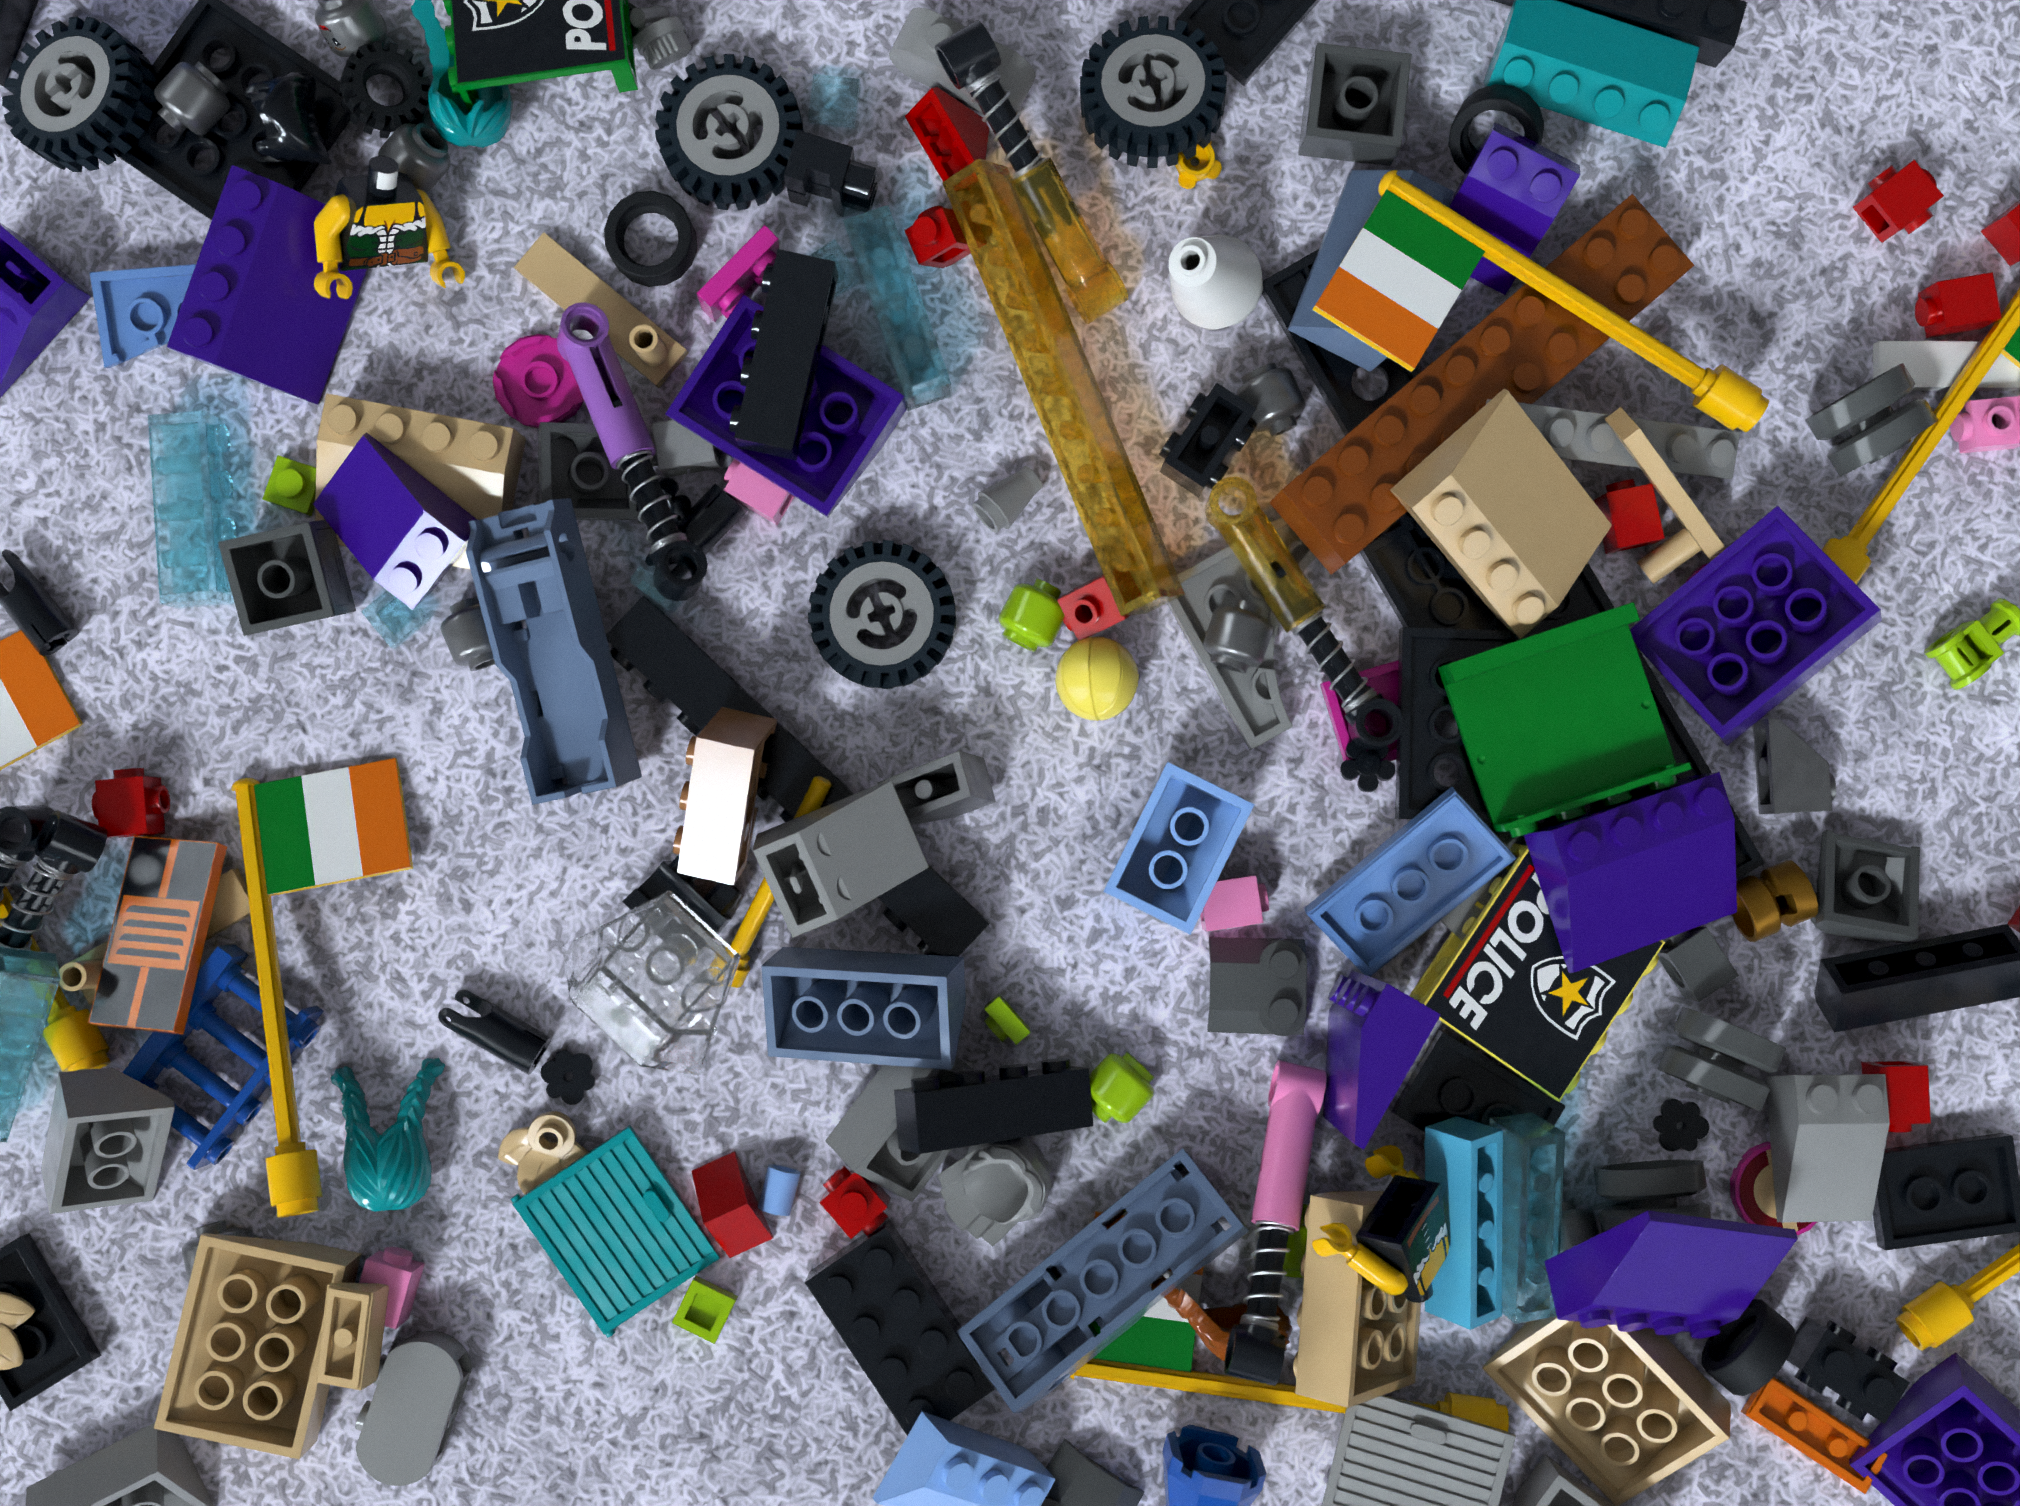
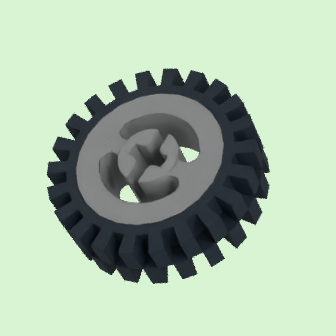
(1179, 71)
(60, 79)
(716, 166)
(837, 631)

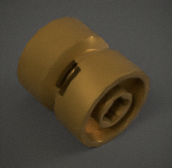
(1776, 898)

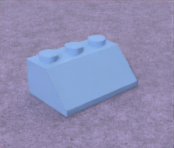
(1178, 848)
(961, 1467)

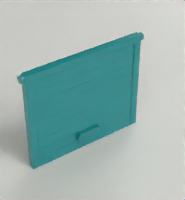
(616, 1230)

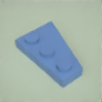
(137, 308)

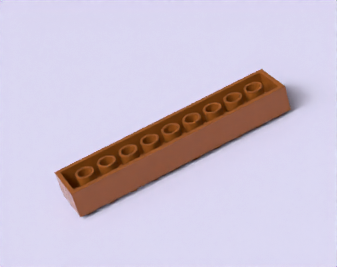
(1519, 347)

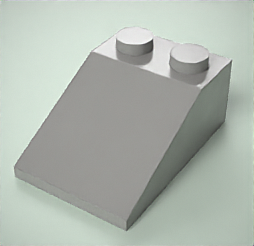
(1827, 1145)

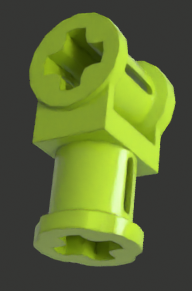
(1974, 645)

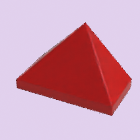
(948, 132)

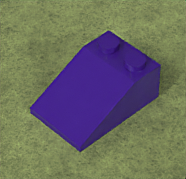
(1513, 195)
(394, 521)

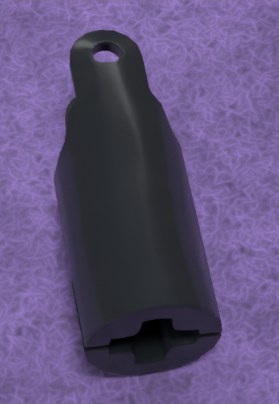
(706, 523)
(35, 609)
(497, 1032)

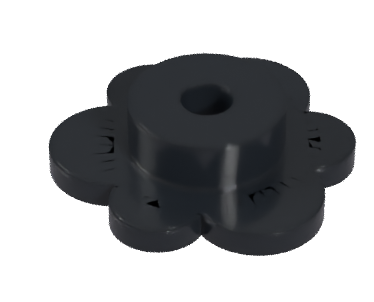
(572, 1090)
(1693, 1126)

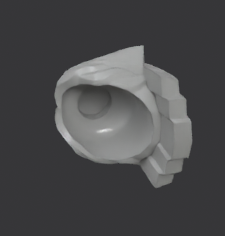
(996, 1187)

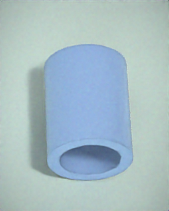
(779, 1190)

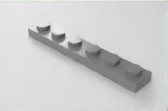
(1590, 439)

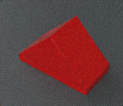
(730, 1205)

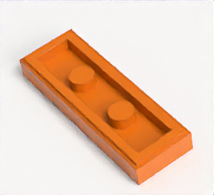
(1810, 1430)

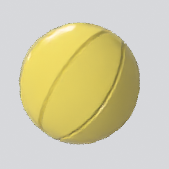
(1096, 678)

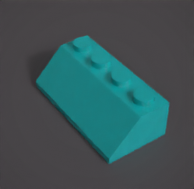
(1595, 68)

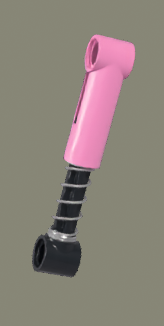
(1295, 1099)

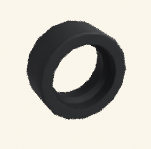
(1496, 98)
(625, 213)
(1749, 1349)

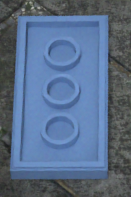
(1410, 882)

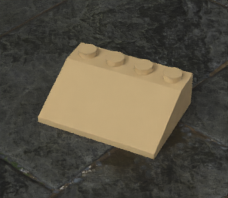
(462, 457)
(1505, 513)
(1351, 1332)
(252, 1344)
(1612, 1400)

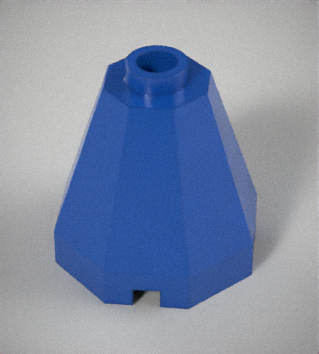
(1210, 1470)

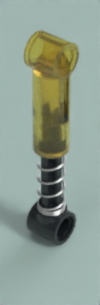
(1089, 278)
(1299, 608)

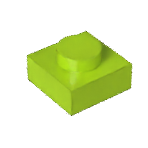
(292, 485)
(1005, 1021)
(704, 1309)

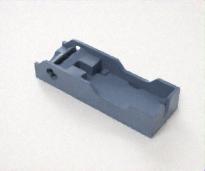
(562, 659)
(1103, 1280)

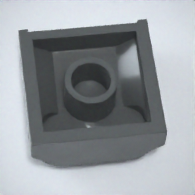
(577, 468)
(1867, 889)
(1257, 986)
(1086, 1482)

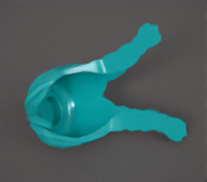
(491, 112)
(391, 1167)

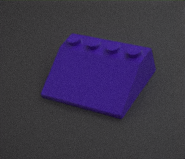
(255, 292)
(843, 428)
(1754, 625)
(1638, 869)
(1369, 1051)
(1666, 1273)
(1947, 1443)

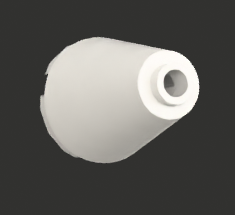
(1215, 280)

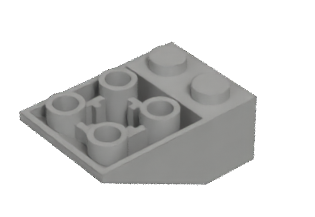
(839, 857)

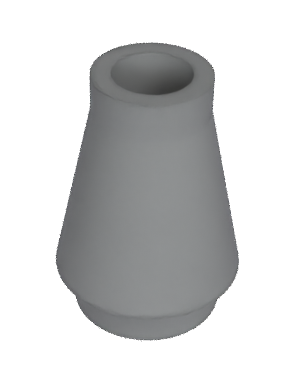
(1005, 500)

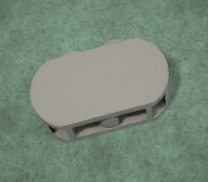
(916, 58)
(412, 1408)

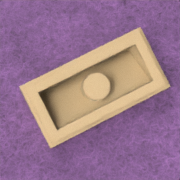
(352, 1334)

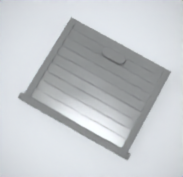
(1416, 1457)

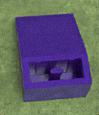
(33, 304)

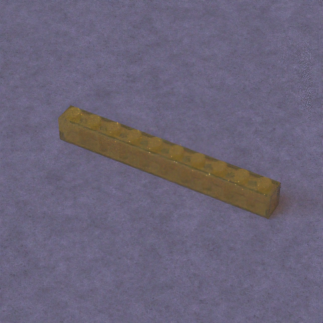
(1063, 388)

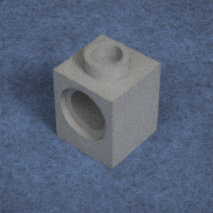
(681, 450)

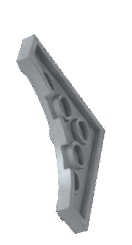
(1216, 582)

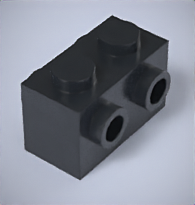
(1215, 428)
(1861, 1379)

